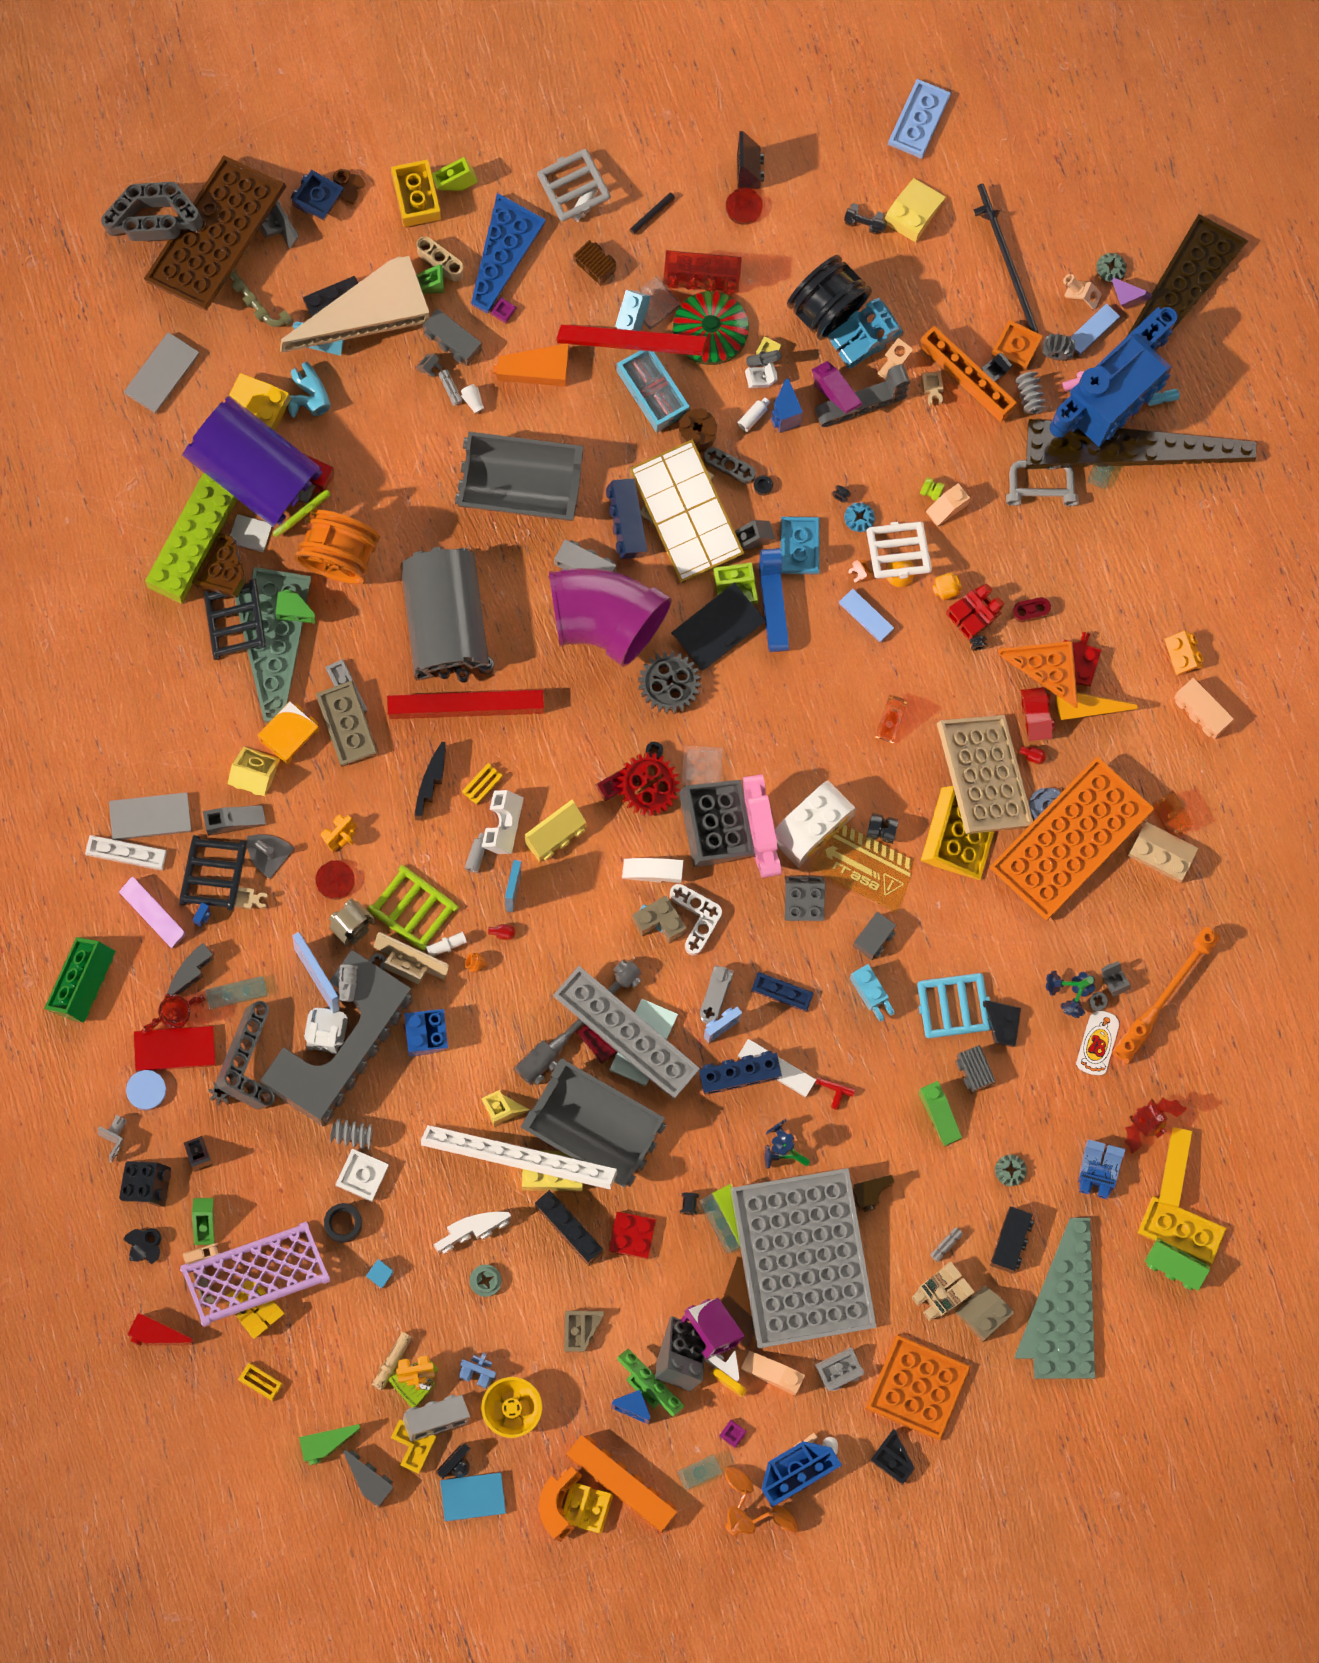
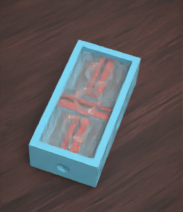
(652, 389)

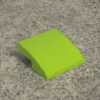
(740, 574)

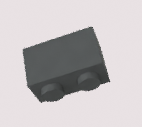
(874, 935)

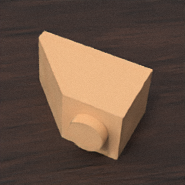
(948, 505)

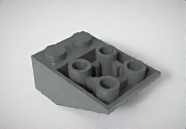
(681, 1356)

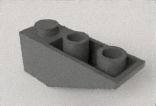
(233, 819)
(372, 1486)

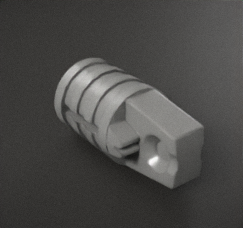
(347, 982)

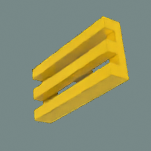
(493, 771)
(274, 1390)

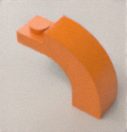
(551, 1503)

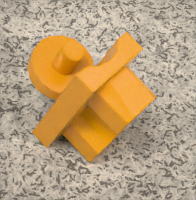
(341, 834)
(415, 1374)

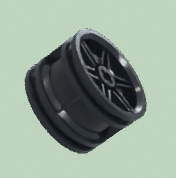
(828, 296)

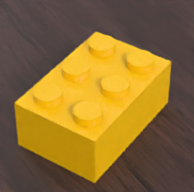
(415, 193)

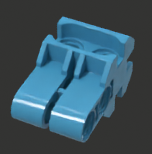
(859, 339)

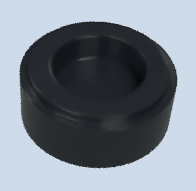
(763, 485)

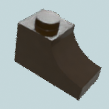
(868, 1192)

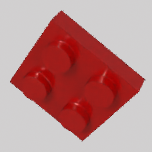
(632, 1235)

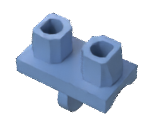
(486, 1375)

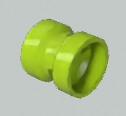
(928, 487)

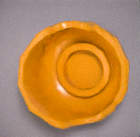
(896, 581)

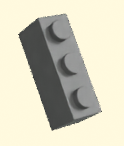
(452, 337)

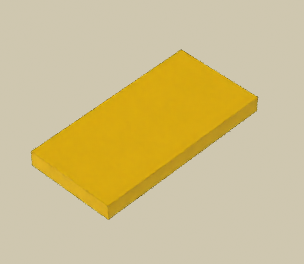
(1182, 1230)

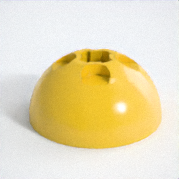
(510, 1393)

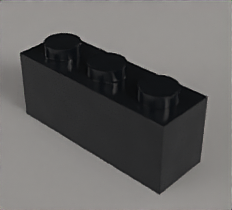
(1012, 1240)

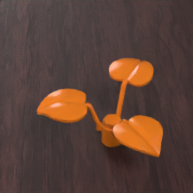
(738, 1521)

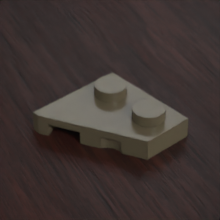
(580, 1329)

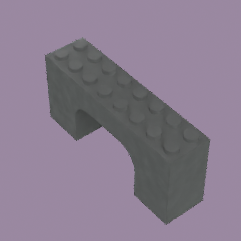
(320, 1089)

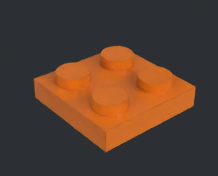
(1017, 344)

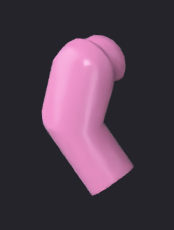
(1068, 385)

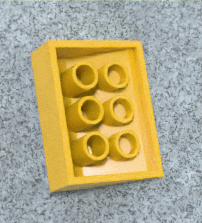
(261, 399)
(949, 845)

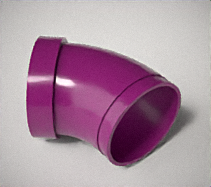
(606, 611)

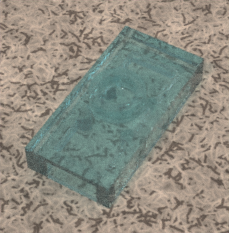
(1100, 475)
(699, 1472)

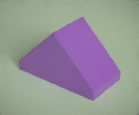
(1129, 294)

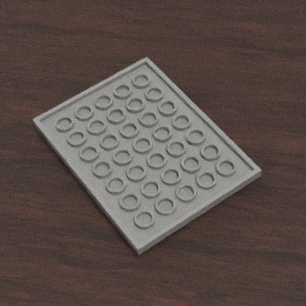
(803, 1258)

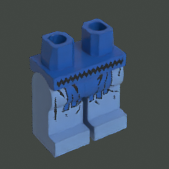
(1099, 1175)

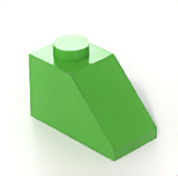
(293, 608)
(203, 1221)

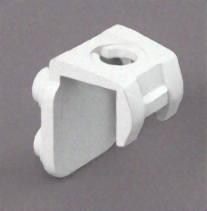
(325, 1030)

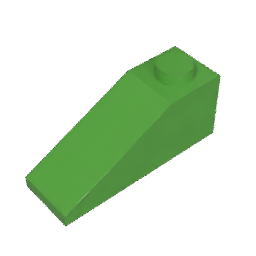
(940, 1113)
(321, 1445)

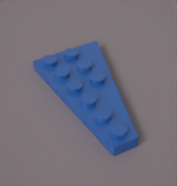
(507, 242)

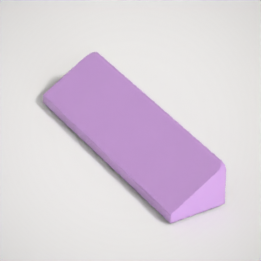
(152, 912)

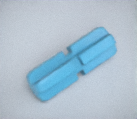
(1167, 396)

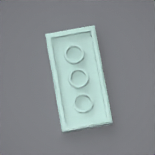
(662, 1022)

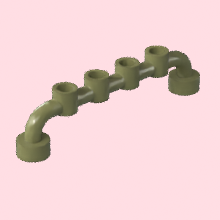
(251, 300)

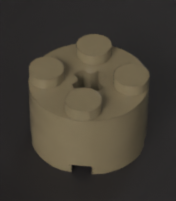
(351, 922)

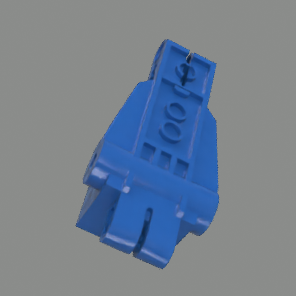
(1119, 383)

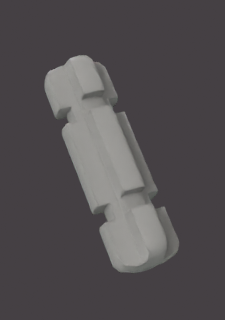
(450, 387)
(946, 1244)

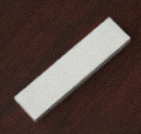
(126, 852)
(792, 1076)

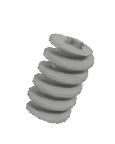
(1030, 394)
(351, 1133)

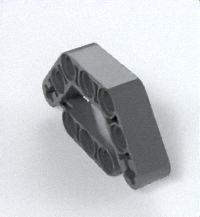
(119, 221)

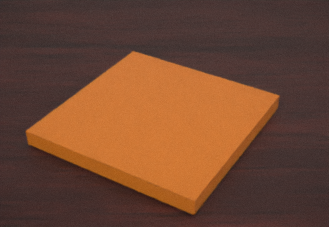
(918, 1387)

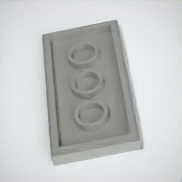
(161, 373)
(150, 816)

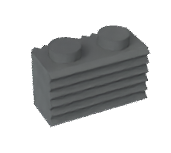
(975, 1069)

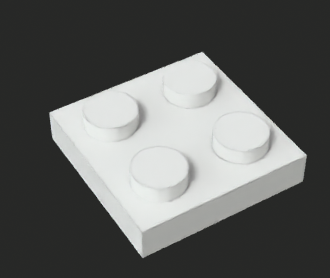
(362, 1175)

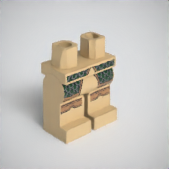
(938, 1297)

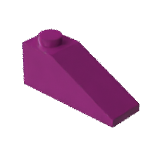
(834, 387)

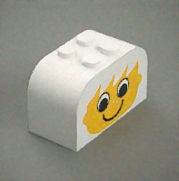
(813, 823)

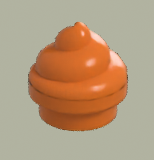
(474, 962)

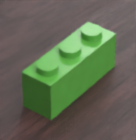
(1177, 1264)

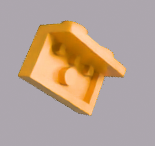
(1184, 652)

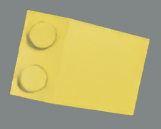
(914, 209)

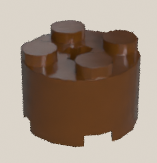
(700, 420)

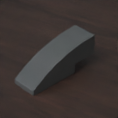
(189, 971)

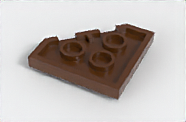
(222, 568)

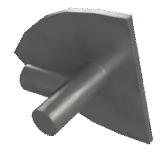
(268, 852)

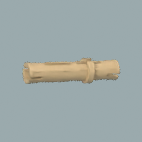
(391, 1362)

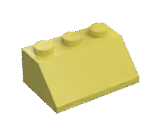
(555, 831)
(542, 1182)

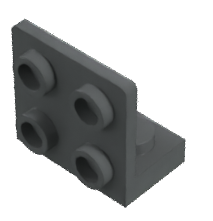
(804, 898)

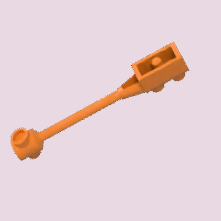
(1143, 1025)

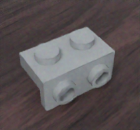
(839, 1369)

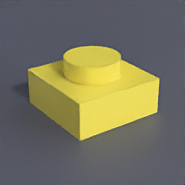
(768, 345)

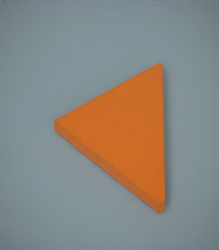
(1048, 665)

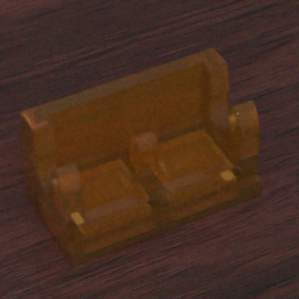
(1172, 814)

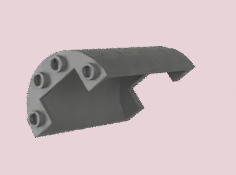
(520, 476)
(443, 611)
(594, 1122)

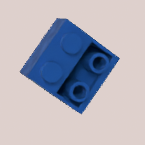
(426, 1032)

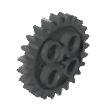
(663, 698)

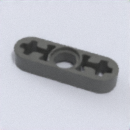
(731, 473)

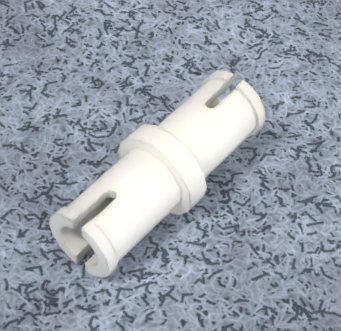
(446, 944)

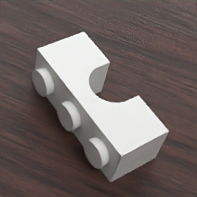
(508, 808)

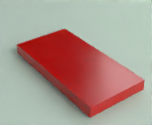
(174, 1048)

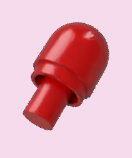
(1033, 754)
(502, 931)

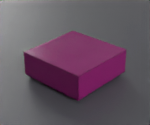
(503, 310)
(732, 1433)

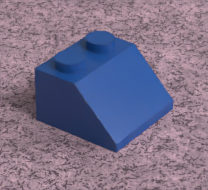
(787, 410)

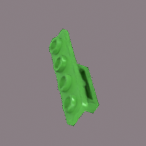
(651, 1388)

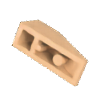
(773, 1372)

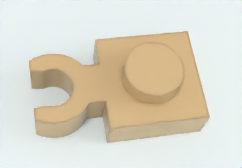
(933, 384)
(247, 899)

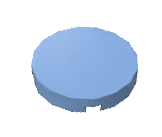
(146, 1090)

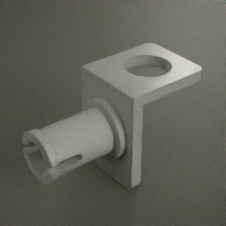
(112, 1135)

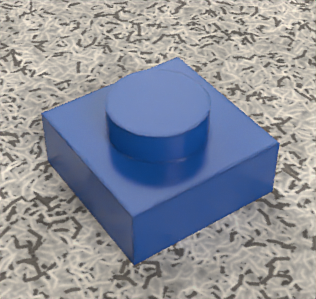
(202, 915)

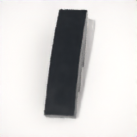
(432, 776)

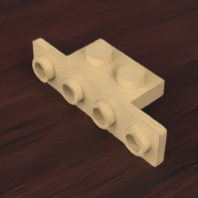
(409, 961)

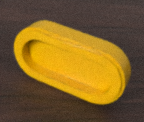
(728, 1381)

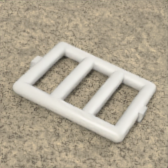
(902, 572)

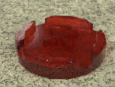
(744, 206)
(335, 880)

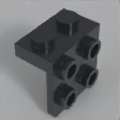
(145, 1183)

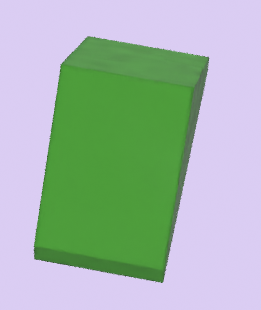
(431, 280)

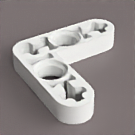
(704, 917)

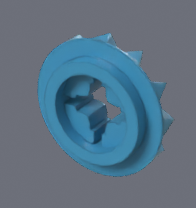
(860, 525)

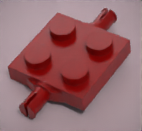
(1085, 660)

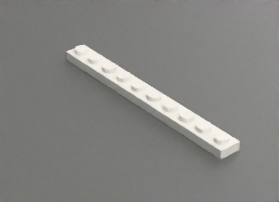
(519, 1157)

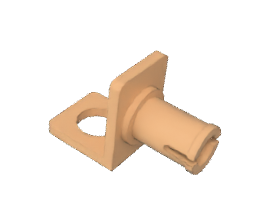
(1081, 290)
(893, 359)

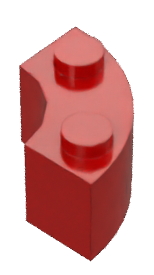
(1037, 716)

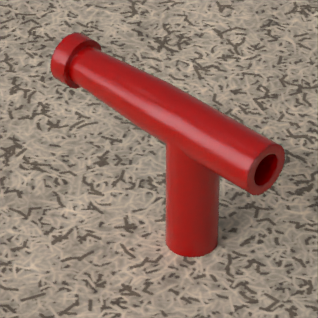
(840, 1090)

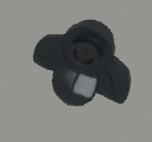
(141, 1247)

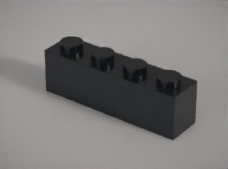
(568, 1227)

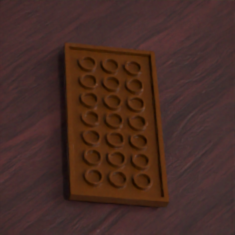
(232, 212)

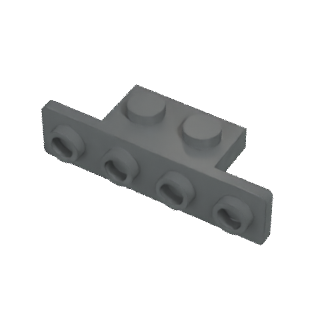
(278, 223)

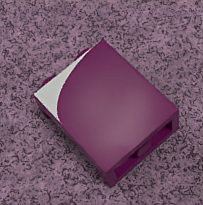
(714, 1326)

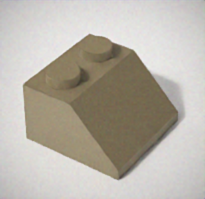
(984, 1313)

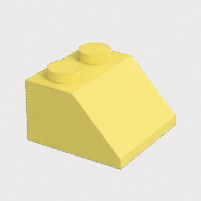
(253, 771)

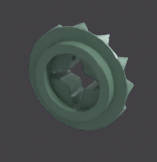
(1103, 269)
(1004, 1176)
(476, 1278)

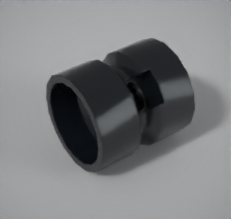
(882, 828)

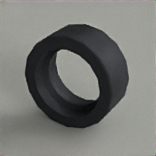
(340, 1208)

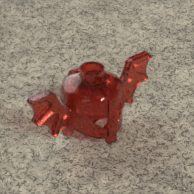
(175, 1004)
(1151, 1121)

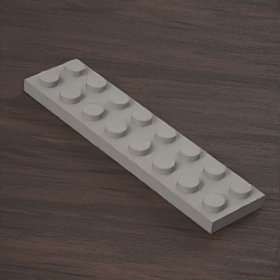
(626, 1032)

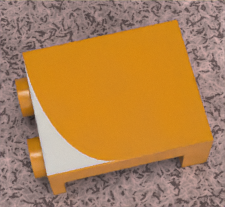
(288, 732)

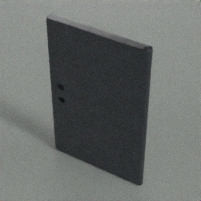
(718, 624)

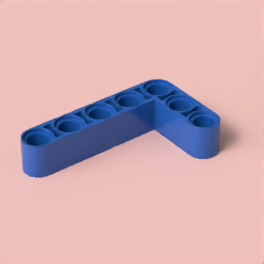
(773, 602)

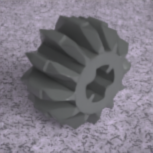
(1058, 347)

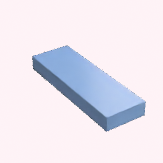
(1094, 328)
(866, 615)

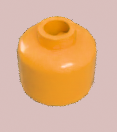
(947, 586)

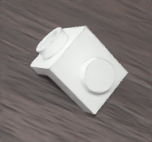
(761, 376)

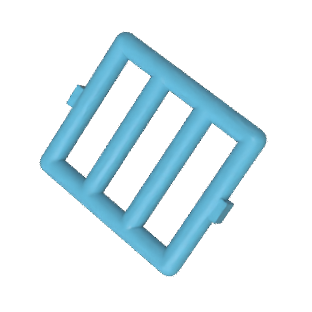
(948, 1029)

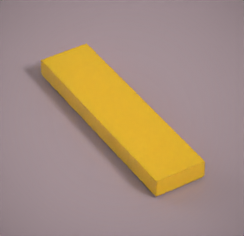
(1175, 1167)

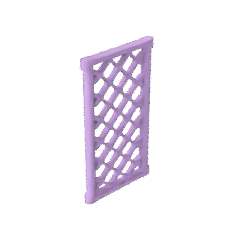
(237, 1255)

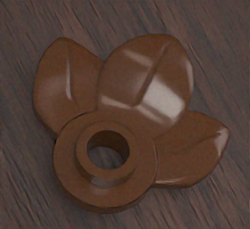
(350, 184)

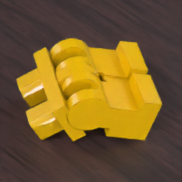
(253, 1321)

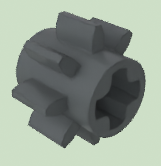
(224, 1097)

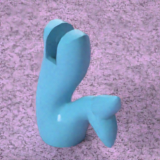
(318, 402)

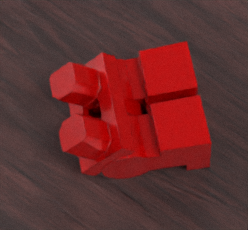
(975, 611)

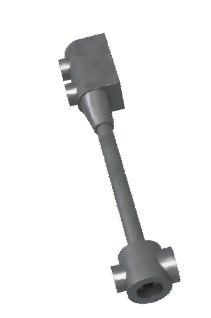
(544, 1055)

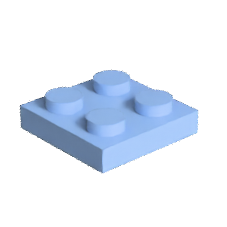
(716, 1028)

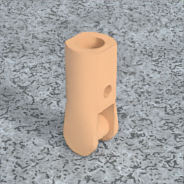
(198, 1254)

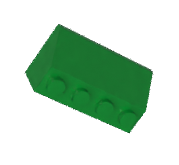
(80, 979)

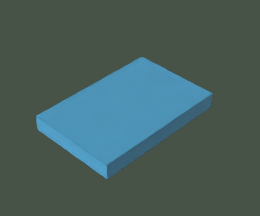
(800, 545)
(513, 886)
(472, 1497)

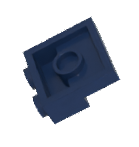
(316, 195)

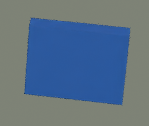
(632, 1406)

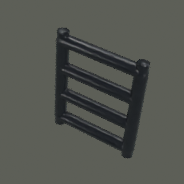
(257, 623)
(233, 885)

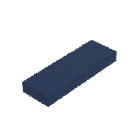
(782, 991)

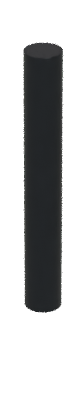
(653, 212)

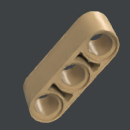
(437, 251)

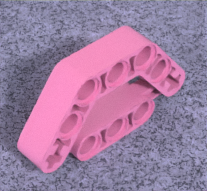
(761, 826)

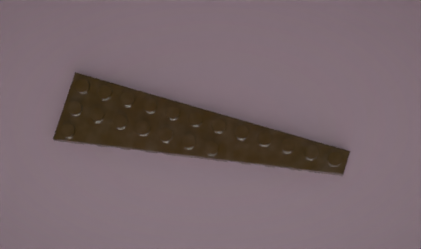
(1193, 269)
(1129, 448)

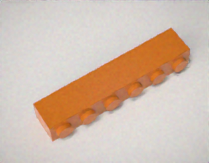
(967, 374)
(621, 1483)

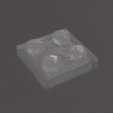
(701, 765)

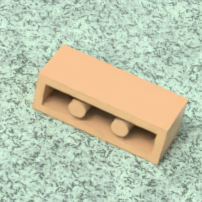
(1203, 708)

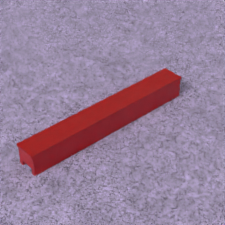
(465, 704)

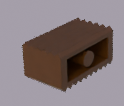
(595, 262)

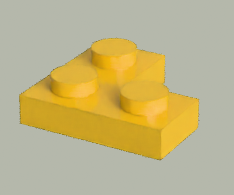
(417, 1451)

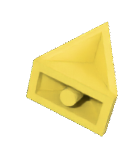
(502, 1108)

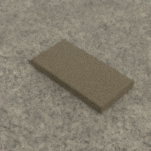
(346, 723)

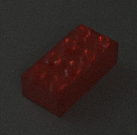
(702, 271)

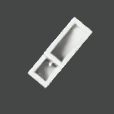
(653, 869)

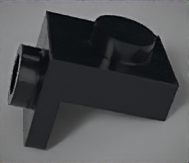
(997, 367)

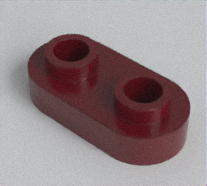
(1030, 609)

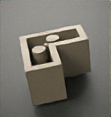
(661, 915)

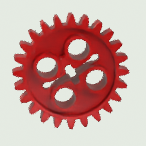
(638, 769)

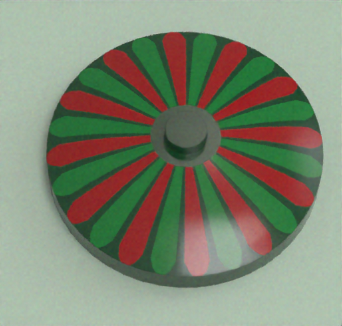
(718, 319)

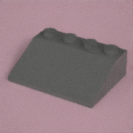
(716, 822)

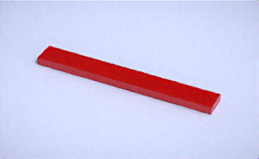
(632, 340)

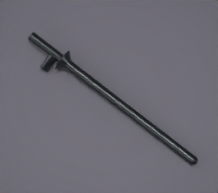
(991, 215)

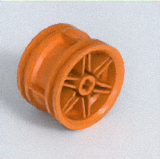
(337, 547)

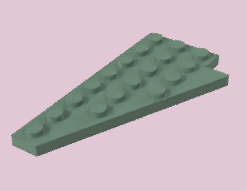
(276, 662)
(1061, 1322)

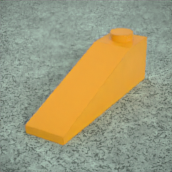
(1091, 705)

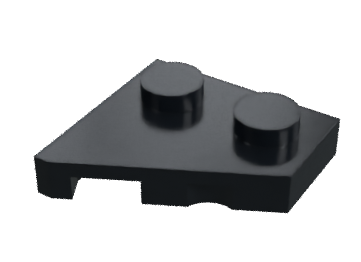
(1003, 1022)
(893, 1458)

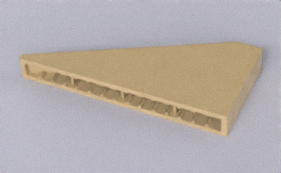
(377, 304)

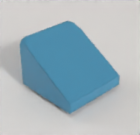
(380, 1273)

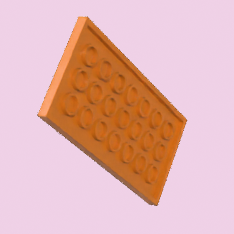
(1071, 838)

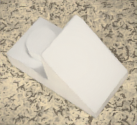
(729, 1367)

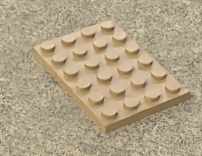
(985, 774)

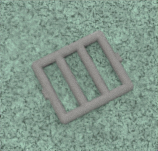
(597, 182)

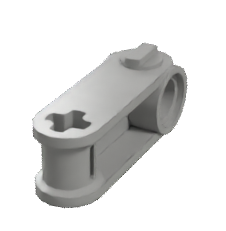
(716, 992)

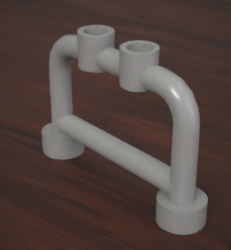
(1015, 494)

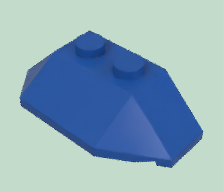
(797, 1470)

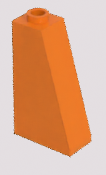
(534, 366)

